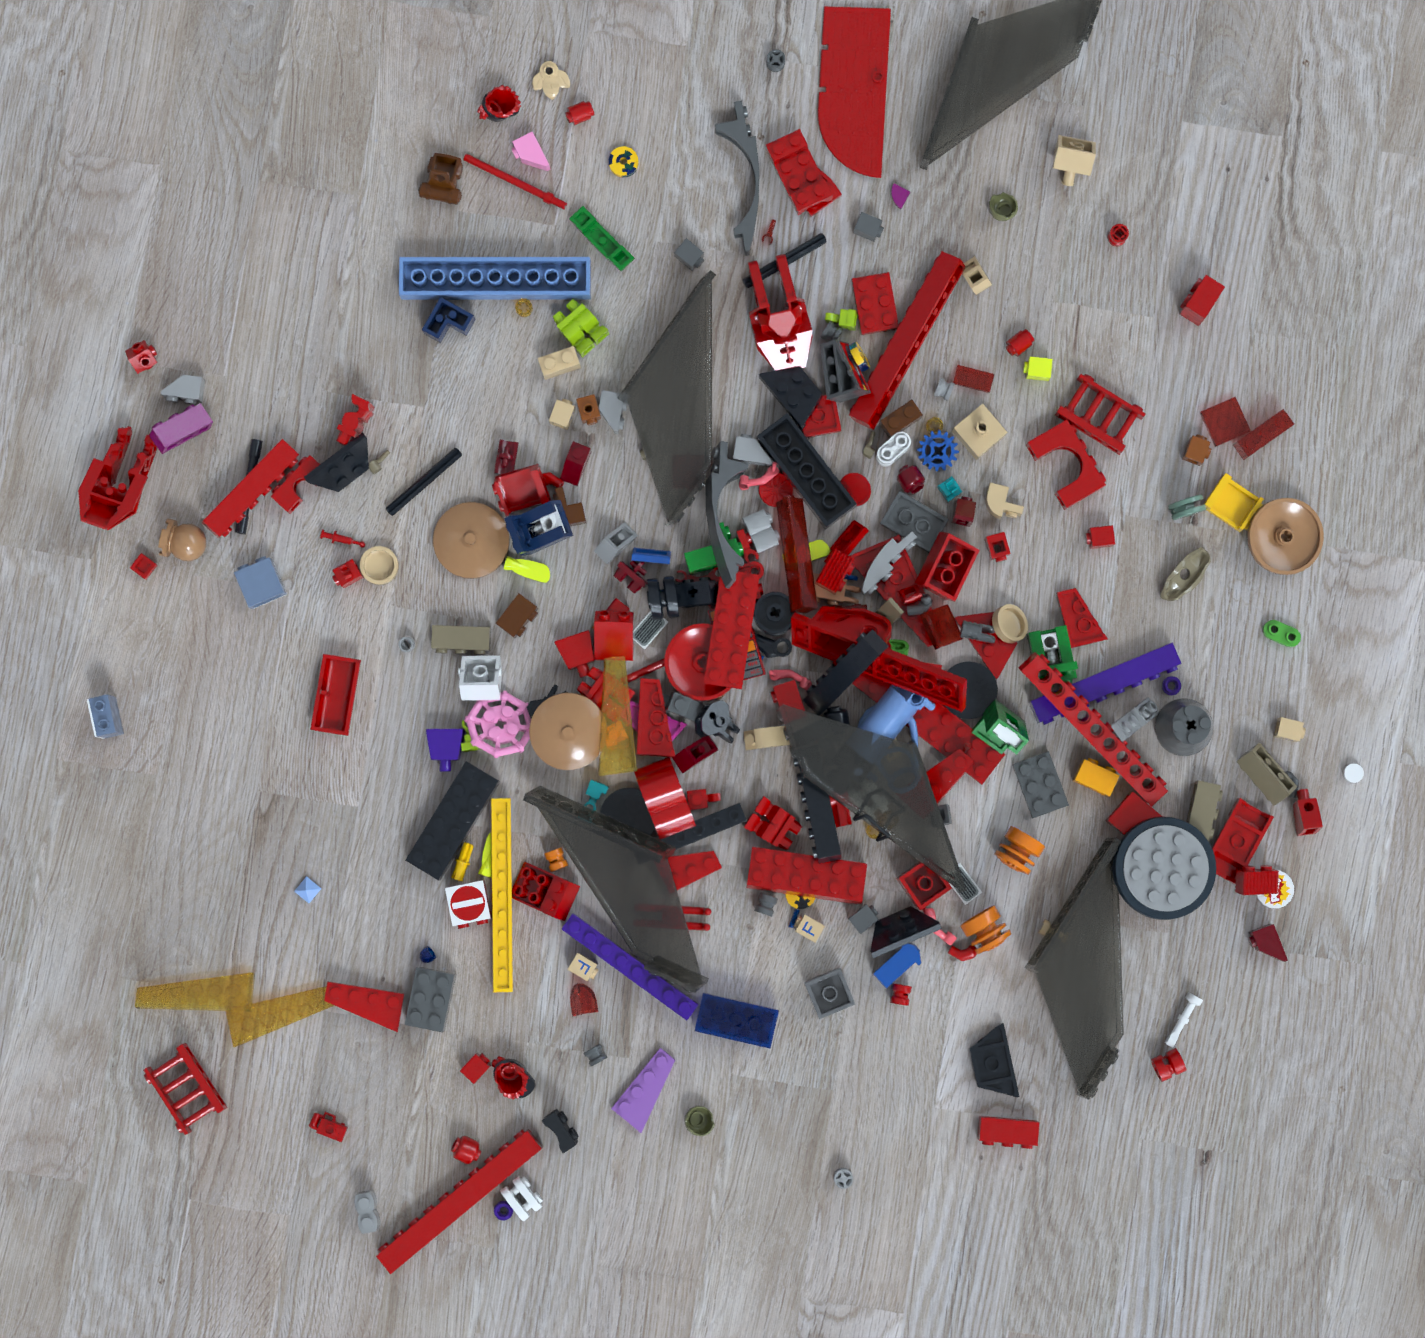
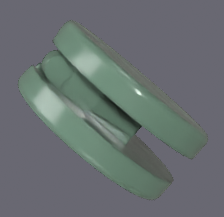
(1186, 507)

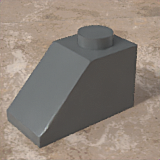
(683, 706)

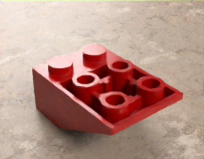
(544, 891)

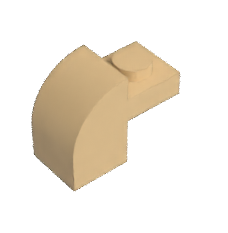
(976, 276)
(997, 503)
(765, 738)

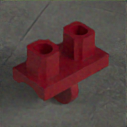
(506, 457)
(624, 570)

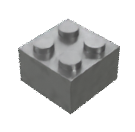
(829, 993)

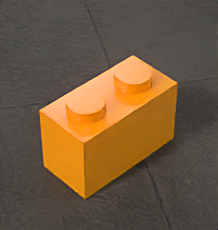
(1096, 777)

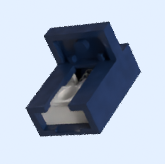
(526, 534)

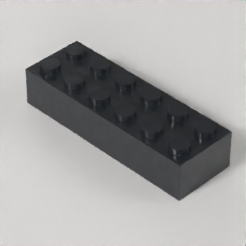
(806, 471)
(452, 821)

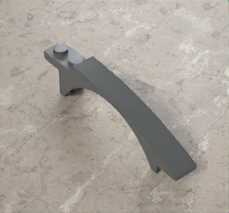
(738, 133)
(722, 472)

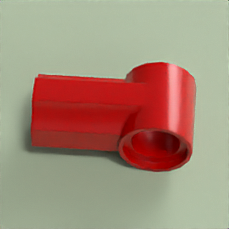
(840, 813)

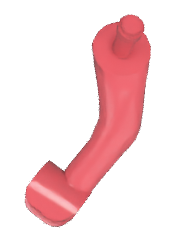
(745, 482)
(787, 673)
(947, 937)

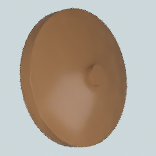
(1285, 536)
(471, 540)
(566, 731)

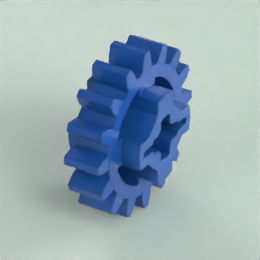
(931, 443)

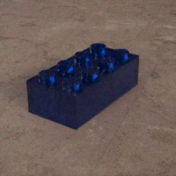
(736, 1020)

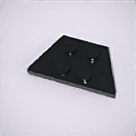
(794, 392)
(342, 466)
(901, 929)
(993, 1063)

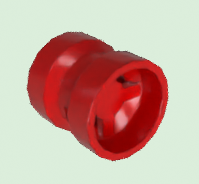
(1115, 237)
(900, 994)

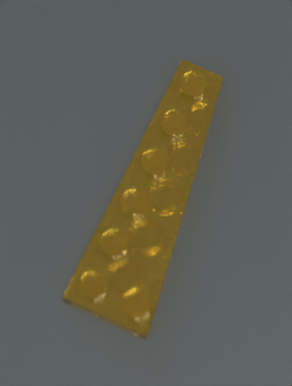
(616, 729)
(209, 994)
(274, 1014)

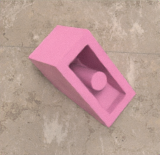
(530, 152)

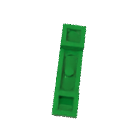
(601, 239)

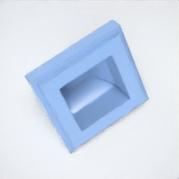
(307, 889)

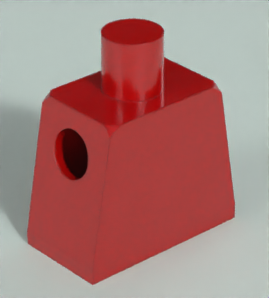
(577, 652)
(1307, 821)

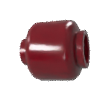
(911, 479)

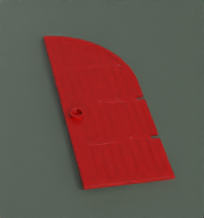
(855, 84)

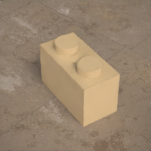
(559, 363)

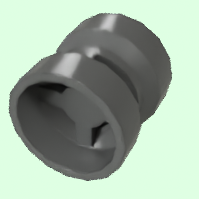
(766, 904)

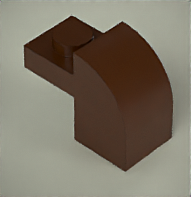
(574, 512)

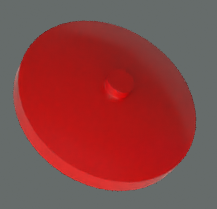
(687, 663)

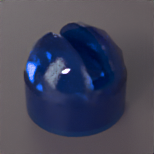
(427, 955)

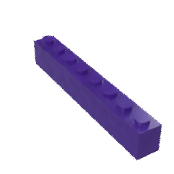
(1113, 680)
(629, 966)

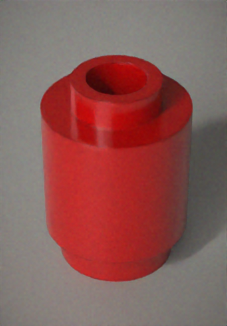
(579, 112)
(1019, 342)

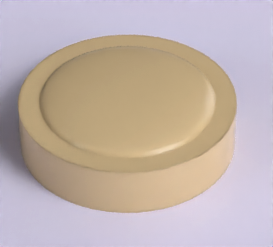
(379, 565)
(1010, 623)

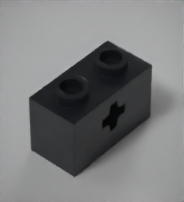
(688, 596)

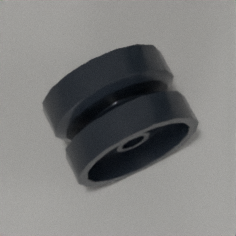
(662, 598)
(765, 606)

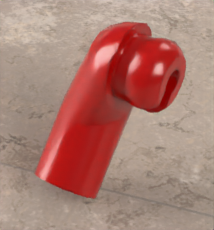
(550, 478)

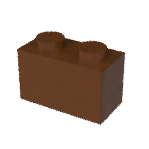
(901, 419)
(517, 616)

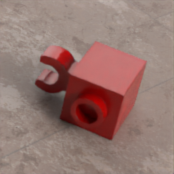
(347, 574)

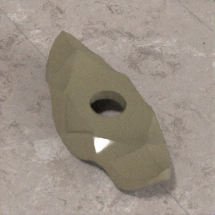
(1196, 564)

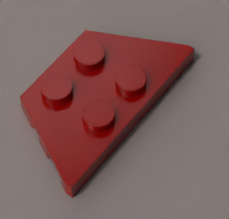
(992, 654)

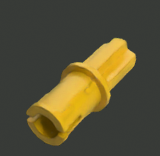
(462, 862)

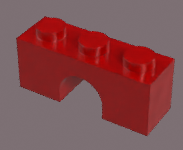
(286, 493)

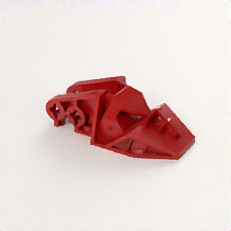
(784, 335)
(106, 505)

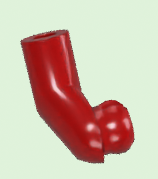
(963, 955)

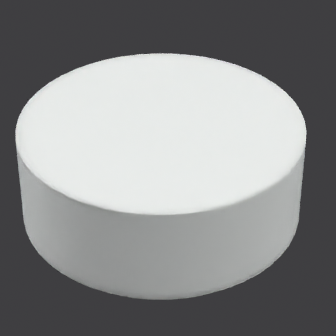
(1353, 773)

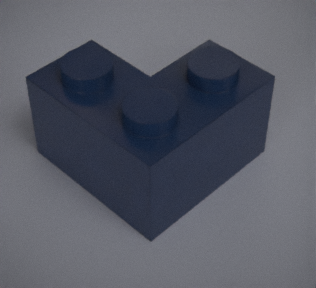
(445, 316)

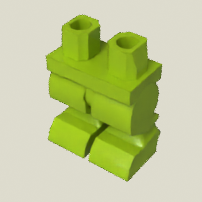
(575, 323)

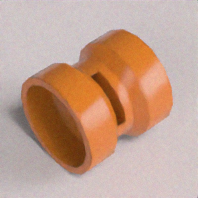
(556, 859)

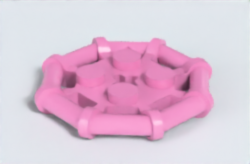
(494, 733)

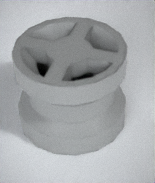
(944, 389)
(843, 1178)

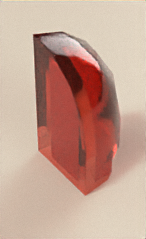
(582, 1000)

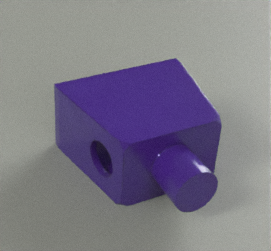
(445, 746)

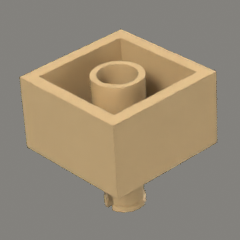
(1073, 157)
(979, 431)

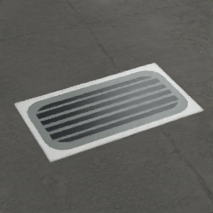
(648, 630)
(972, 889)

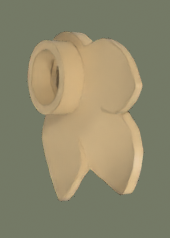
(552, 82)

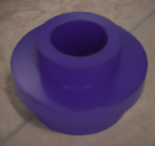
(1175, 681)
(499, 1215)

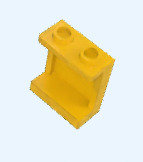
(1232, 503)

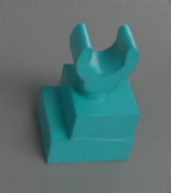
(949, 489)
(595, 791)

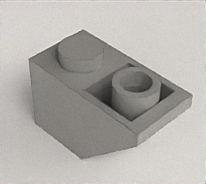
(185, 388)
(612, 409)

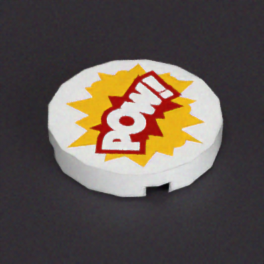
(1284, 895)

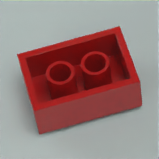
(947, 566)

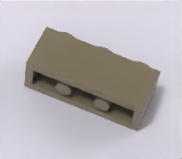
(461, 639)
(1266, 774)
(1203, 807)

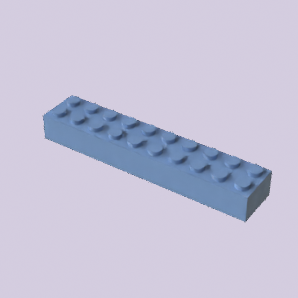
(495, 278)

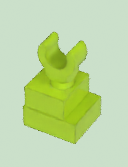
(846, 319)
(467, 746)

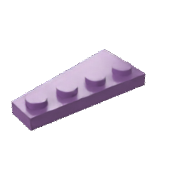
(640, 1097)

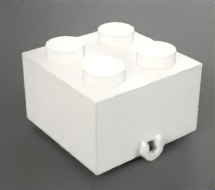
(480, 677)

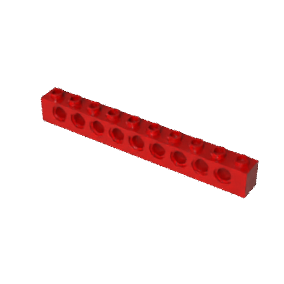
(1151, 792)

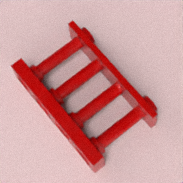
(1099, 433)
(204, 1088)

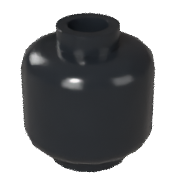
(838, 714)

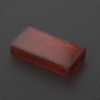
(973, 378)

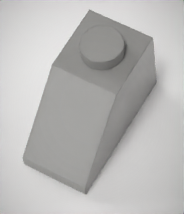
(750, 451)
(615, 543)

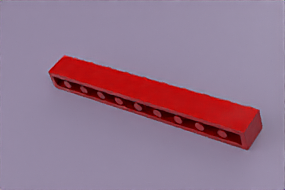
(907, 339)
(459, 1201)

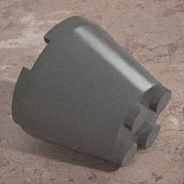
(1173, 731)

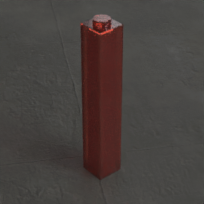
(796, 554)

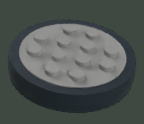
(1164, 868)

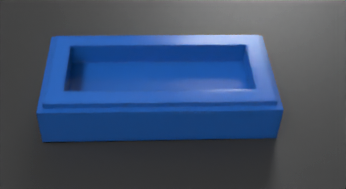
(651, 555)

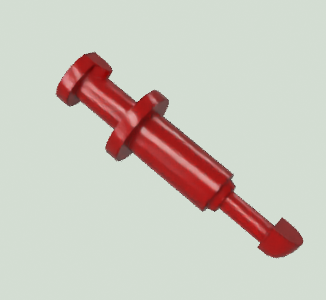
(340, 538)

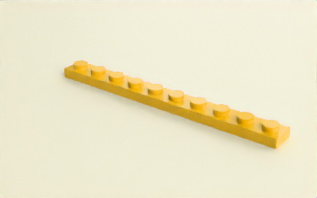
(501, 895)

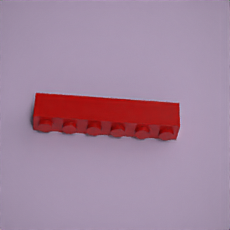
(245, 494)

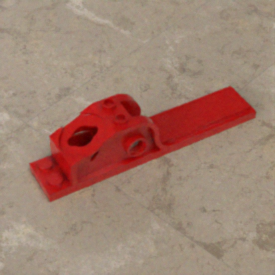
(831, 638)

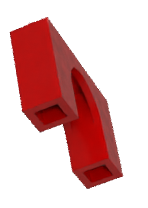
(1064, 438)

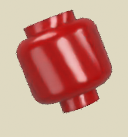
(466, 1149)

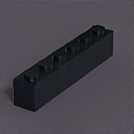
(846, 671)
(821, 819)

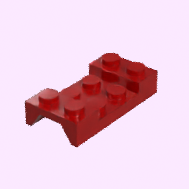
(798, 171)
(1239, 838)

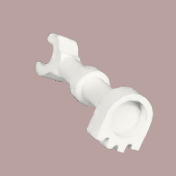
(1183, 1018)

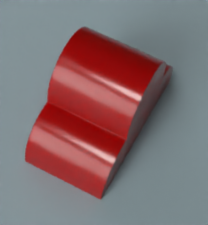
(664, 798)

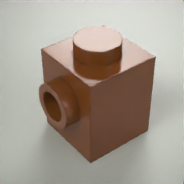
(588, 409)
(1197, 450)

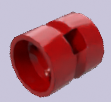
(1169, 1064)

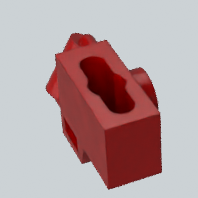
(328, 1127)

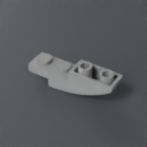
(881, 567)
(1135, 719)

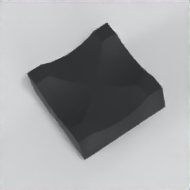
(558, 1124)

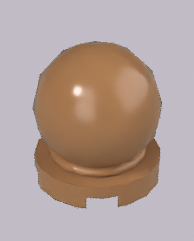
(183, 541)

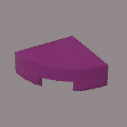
(899, 195)

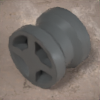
(775, 56)
(831, 332)
(595, 1055)

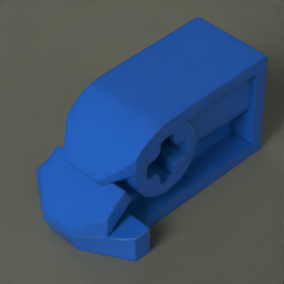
(898, 964)

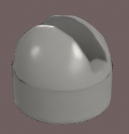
(404, 646)

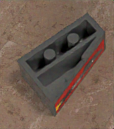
(841, 372)

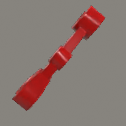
(712, 575)

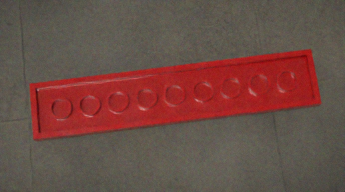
(941, 730)

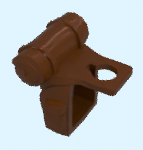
(442, 179)

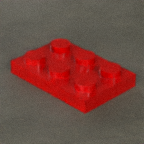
(875, 303)

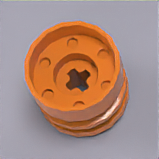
(1019, 850)
(985, 929)

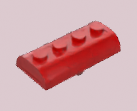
(335, 695)

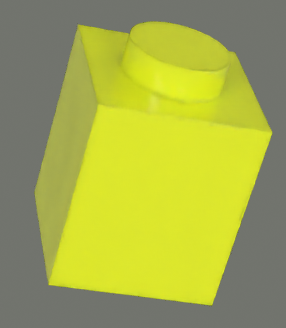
(1038, 368)

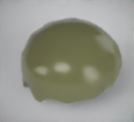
(1003, 207)
(699, 1121)

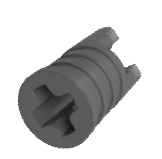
(975, 630)

